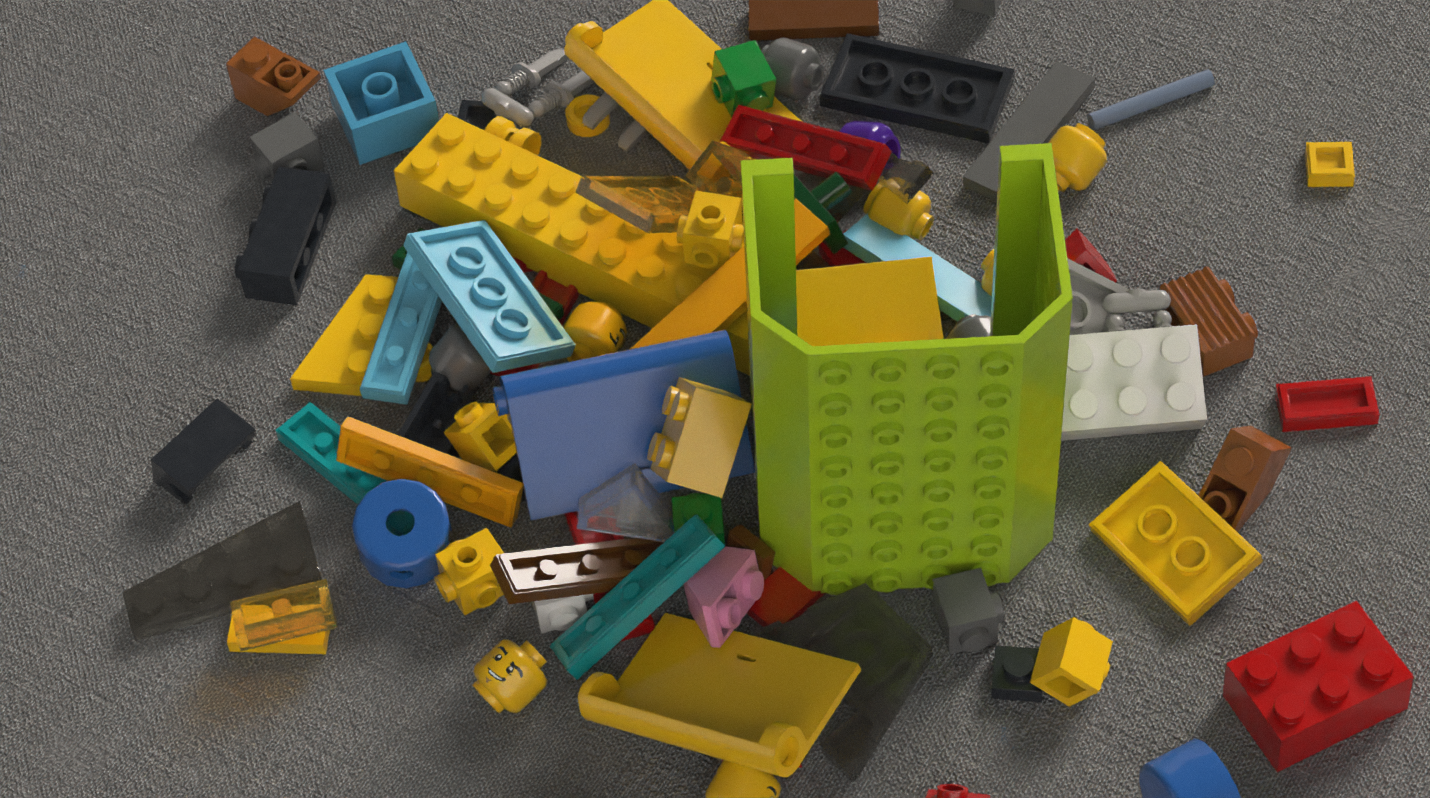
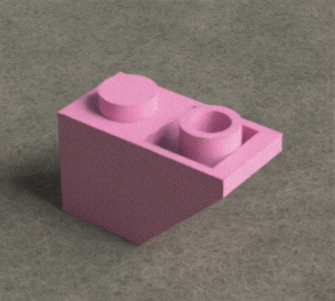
(724, 592)

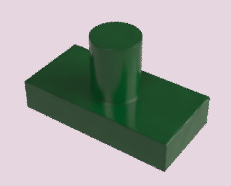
(821, 201)

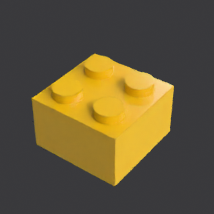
(698, 436)

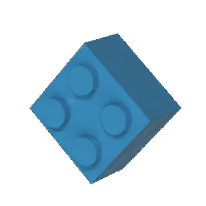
(382, 102)

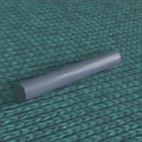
(1150, 99)

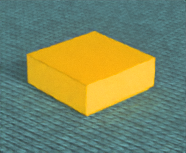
(1329, 164)

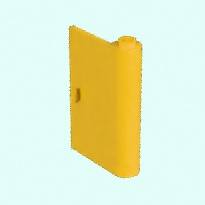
(660, 75)
(735, 702)

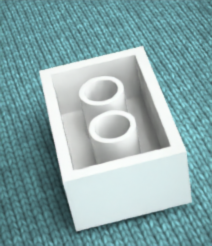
(1133, 383)

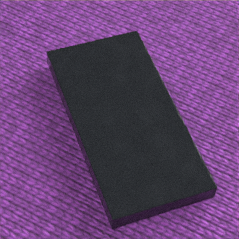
(917, 88)

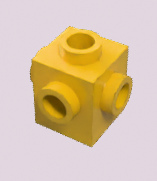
(711, 229)
(467, 572)

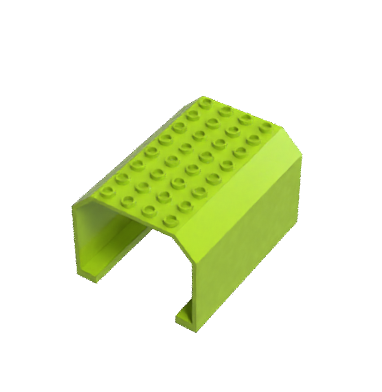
(910, 451)

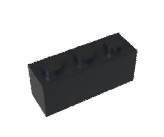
(286, 235)

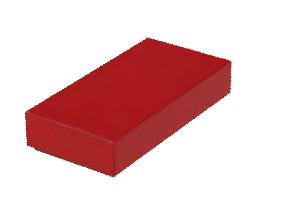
(1327, 404)

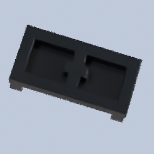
(435, 414)
(200, 450)

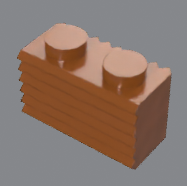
(1222, 330)

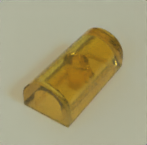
(283, 615)

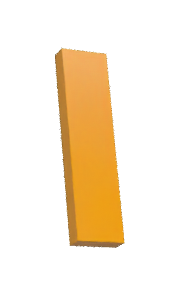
(452, 478)

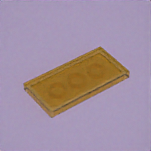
(643, 201)

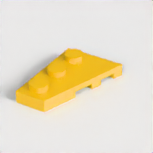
(345, 347)

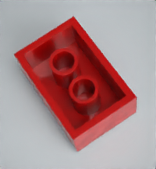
(1317, 686)

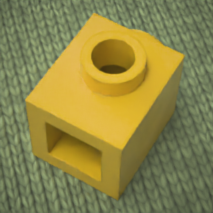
(482, 436)
(1072, 661)

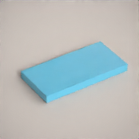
(489, 295)

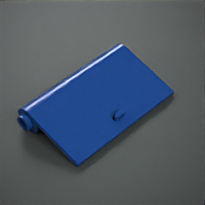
(599, 413)

